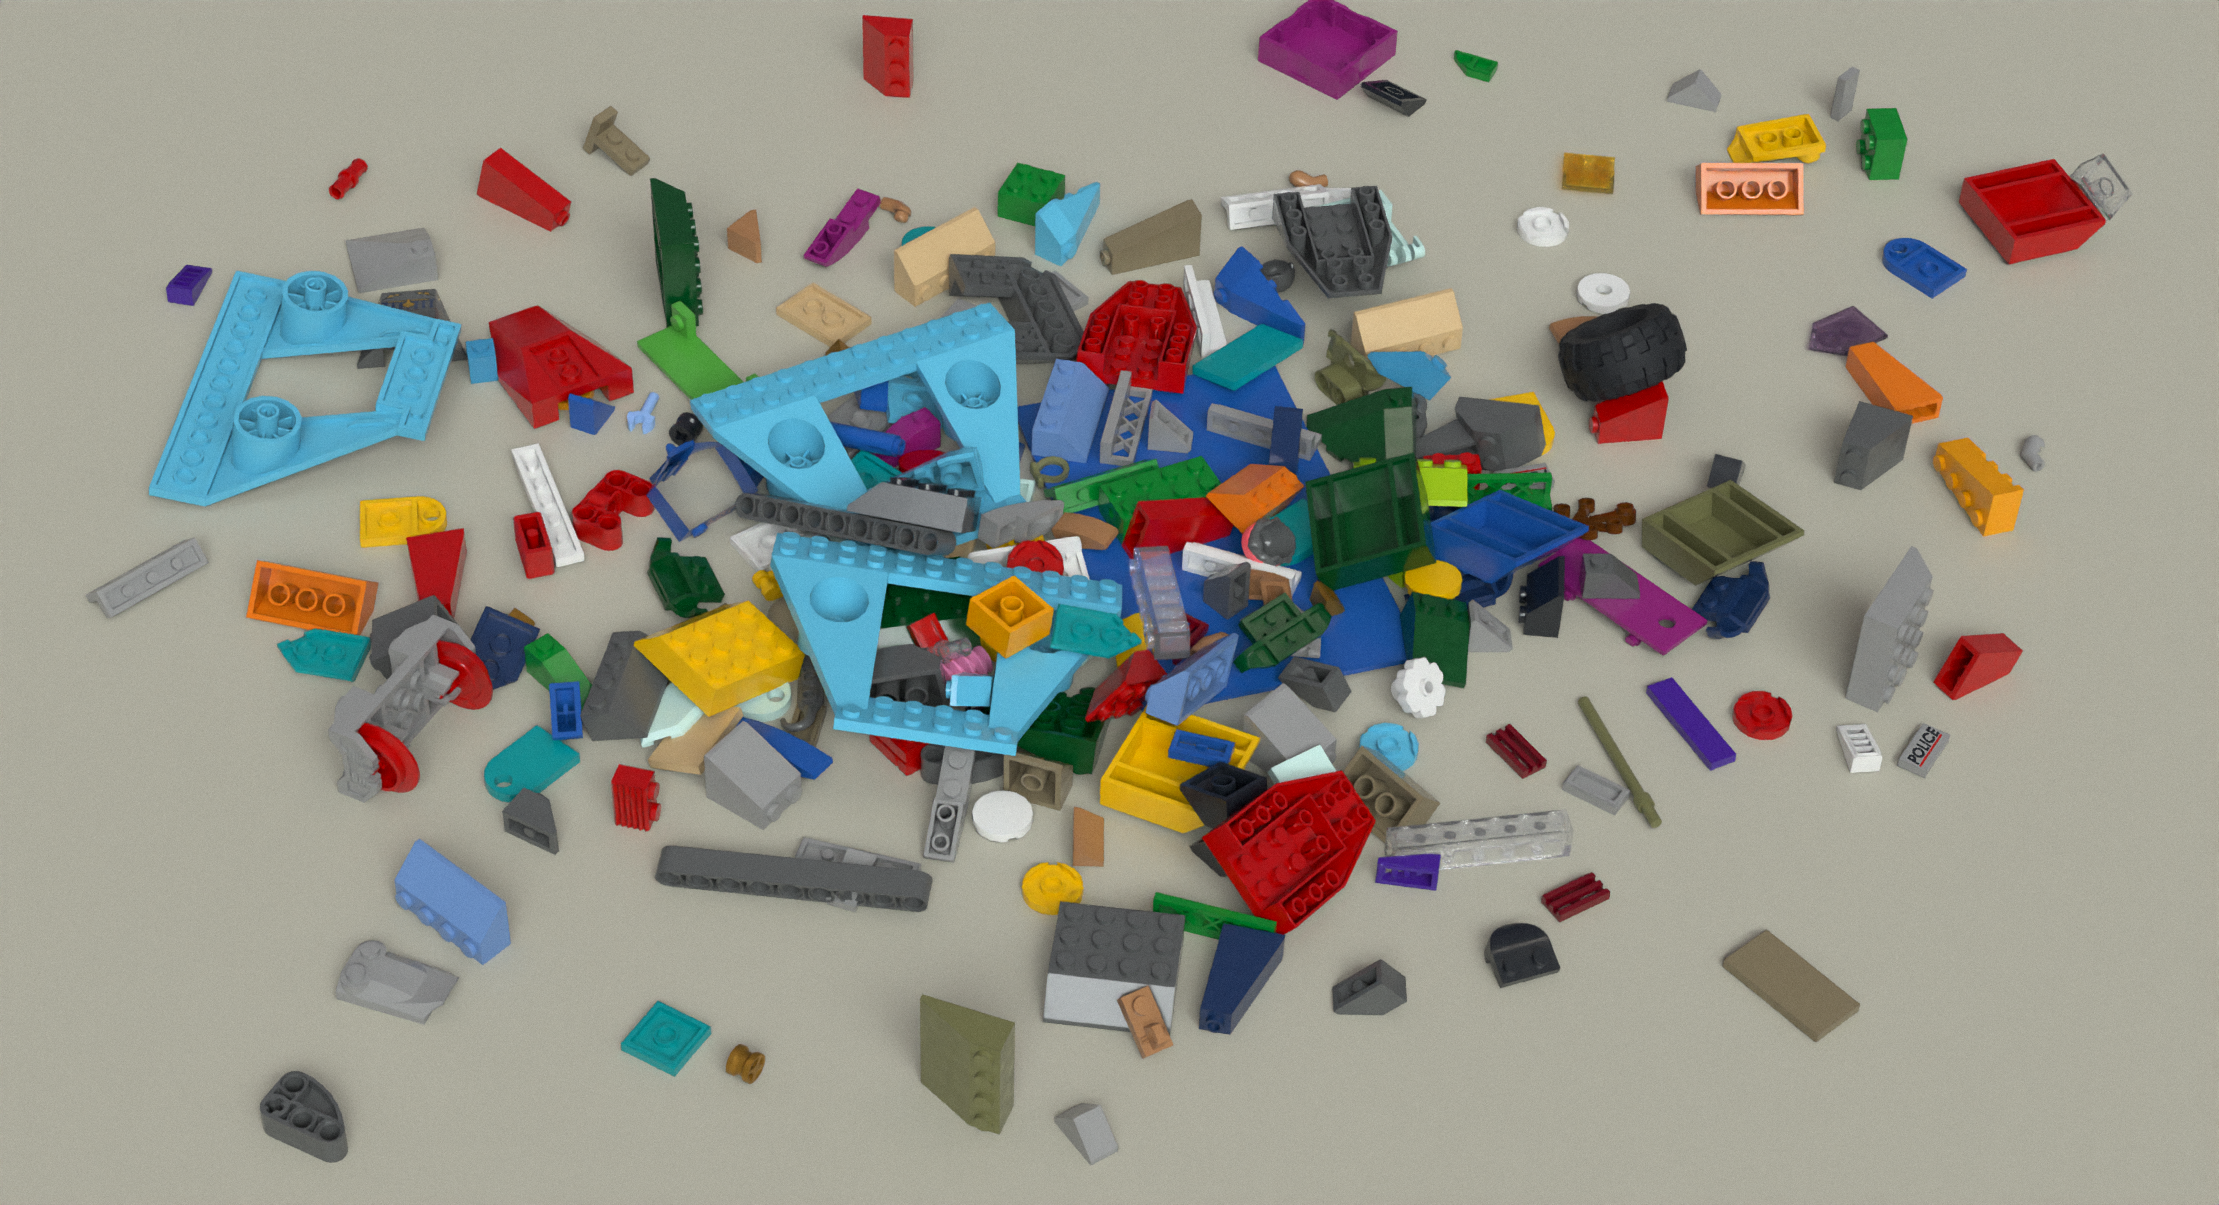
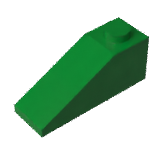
(552, 663)

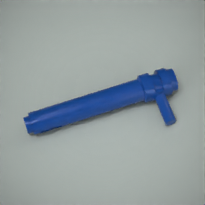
(869, 440)

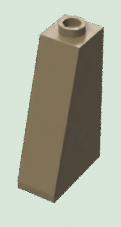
(1155, 241)

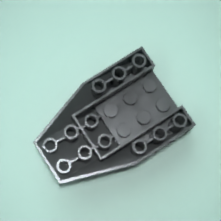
(1338, 244)

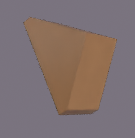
(744, 237)

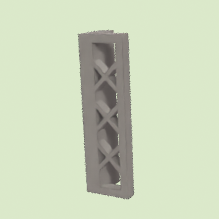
(1118, 424)
(1254, 429)
(148, 577)

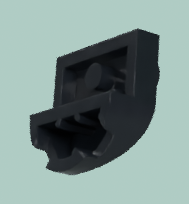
(1520, 954)

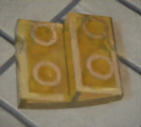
(1588, 173)

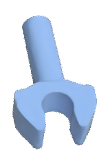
(644, 415)

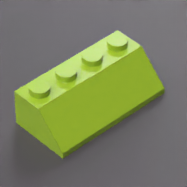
(1443, 482)

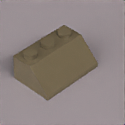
(1388, 792)

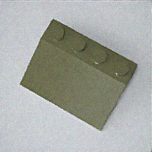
(968, 1062)

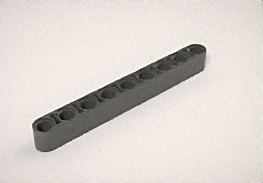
(844, 524)
(793, 878)

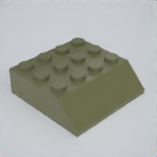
(1716, 532)

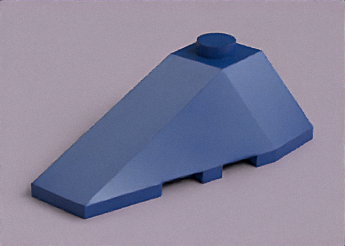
(1250, 296)

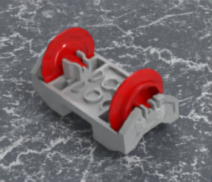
(373, 731)

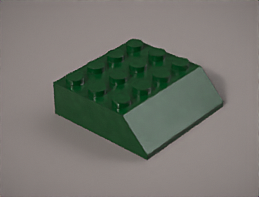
(675, 249)
(1370, 522)
(909, 604)

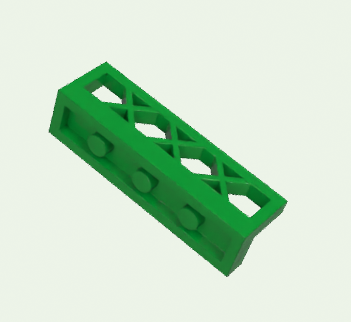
(1522, 480)
(1085, 491)
(1208, 919)

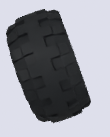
(1622, 352)

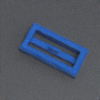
(1200, 753)

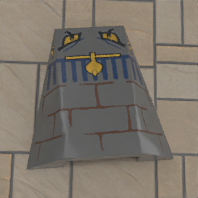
(419, 302)

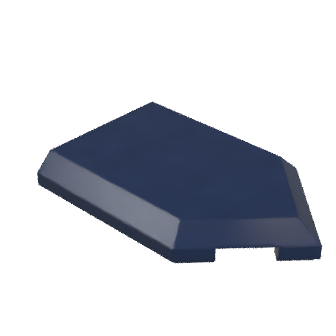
(501, 645)

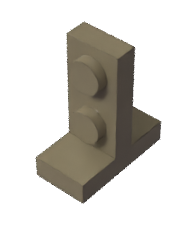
(614, 143)

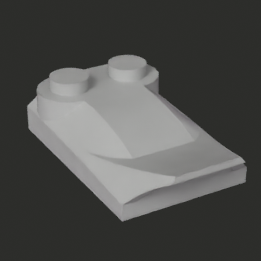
(393, 983)

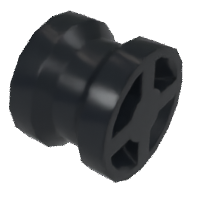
(685, 429)

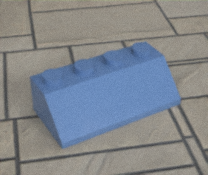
(1069, 412)
(1192, 682)
(452, 903)

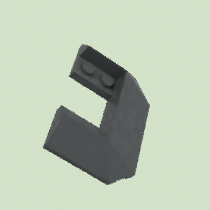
(1031, 299)

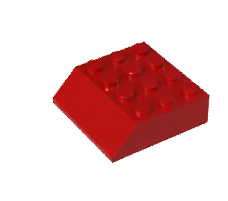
(2030, 210)

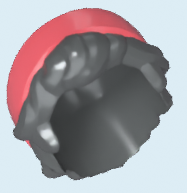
(1269, 542)

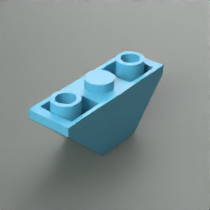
(970, 689)

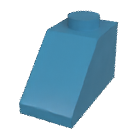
(481, 360)

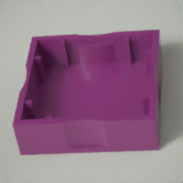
(1327, 46)

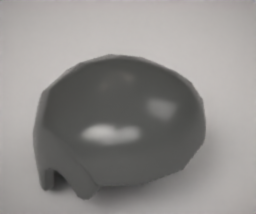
(1281, 273)

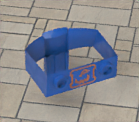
(675, 461)

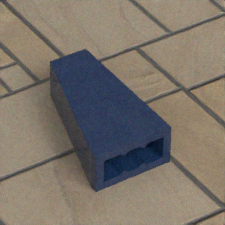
(1237, 975)

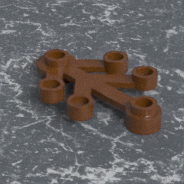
(1615, 520)

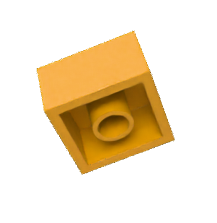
(1009, 616)

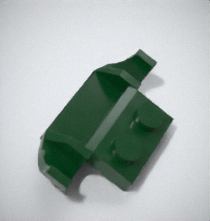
(682, 580)
(1279, 632)

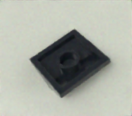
(1393, 96)

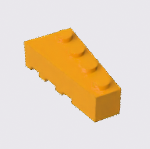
(1979, 486)

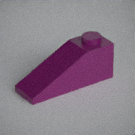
(919, 430)

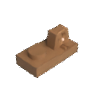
(1145, 1022)

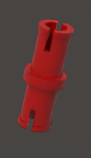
(348, 178)

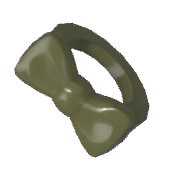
(1041, 478)

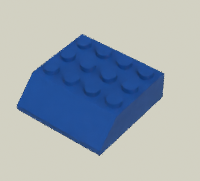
(1501, 535)

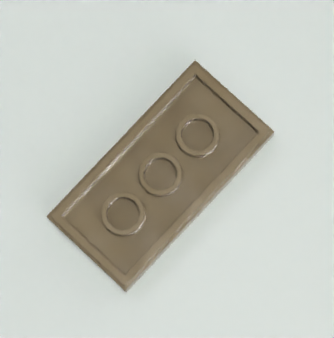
(1791, 985)

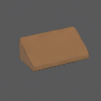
(1088, 838)

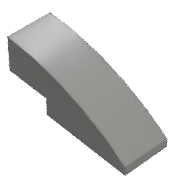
(1019, 521)

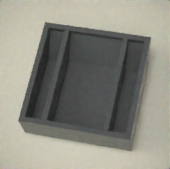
(1107, 955)

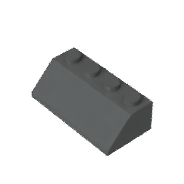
(623, 692)

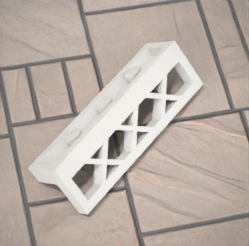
(1257, 208)
(1203, 308)
(1209, 560)

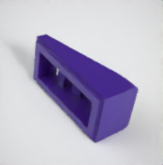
(188, 285)
(1417, 871)

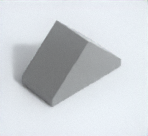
(1695, 92)
(1167, 431)
(1486, 631)
(1088, 1131)

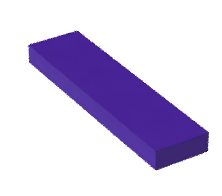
(1691, 724)

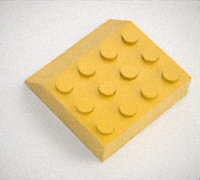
(724, 656)
(1148, 782)

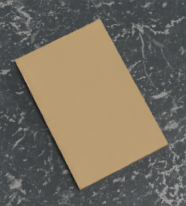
(823, 315)
(688, 751)

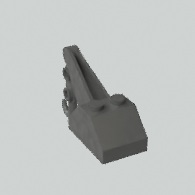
(1498, 431)
(898, 673)

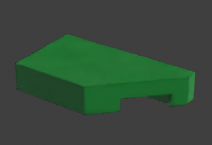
(1476, 66)

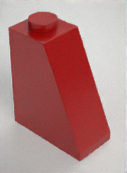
(1631, 416)
(1976, 663)

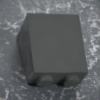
(1872, 445)
(391, 626)

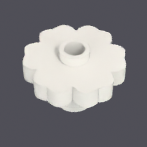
(1419, 688)

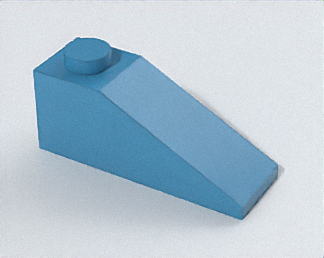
(1413, 370)

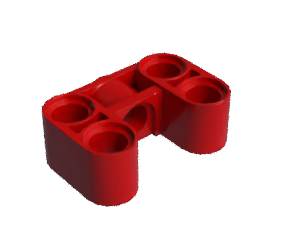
(597, 514)

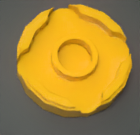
(1435, 579)
(1049, 884)

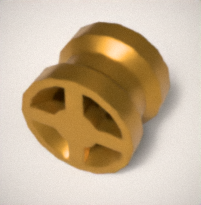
(745, 1063)

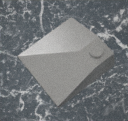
(392, 260)

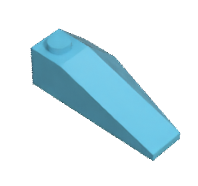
(1064, 223)
(955, 468)

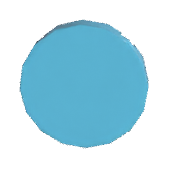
(1393, 743)

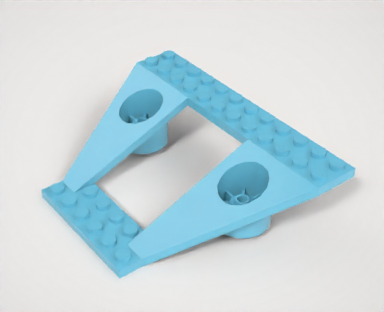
(788, 439)
(237, 444)
(838, 609)

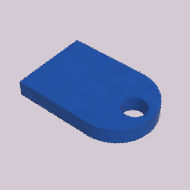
(1921, 266)

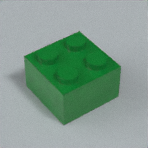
(1882, 144)
(1027, 192)

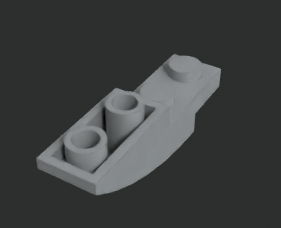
(950, 804)

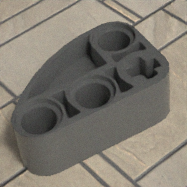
(986, 764)
(305, 1117)

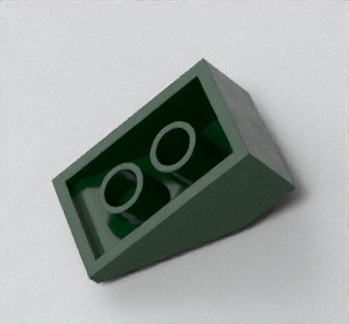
(1439, 632)

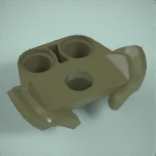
(1343, 380)

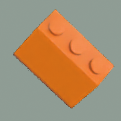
(1255, 493)

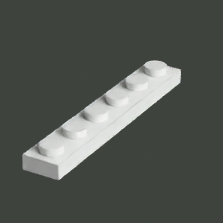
(547, 500)

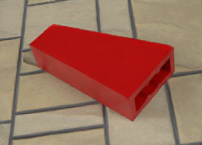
(521, 191)
(1174, 524)
(438, 565)

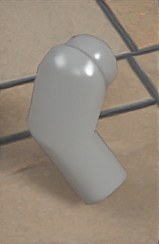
(2030, 450)

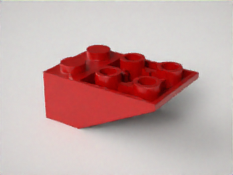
(1125, 688)

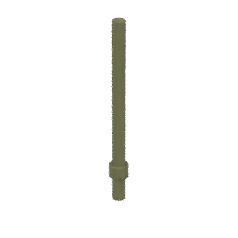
(1642, 799)

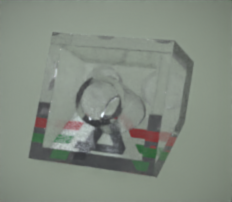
(2101, 185)

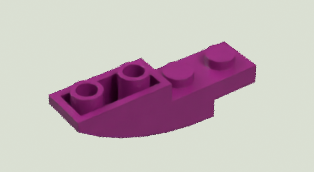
(845, 231)

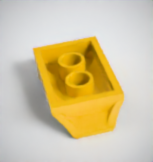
(1777, 140)

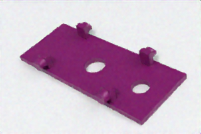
(1636, 616)

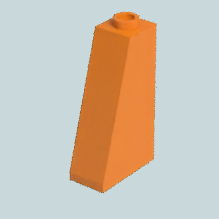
(1892, 384)

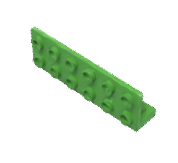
(686, 357)

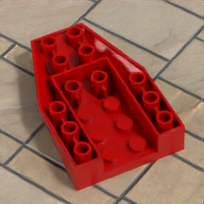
(1142, 332)
(548, 359)
(1293, 846)

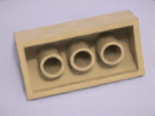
(923, 263)
(1409, 325)

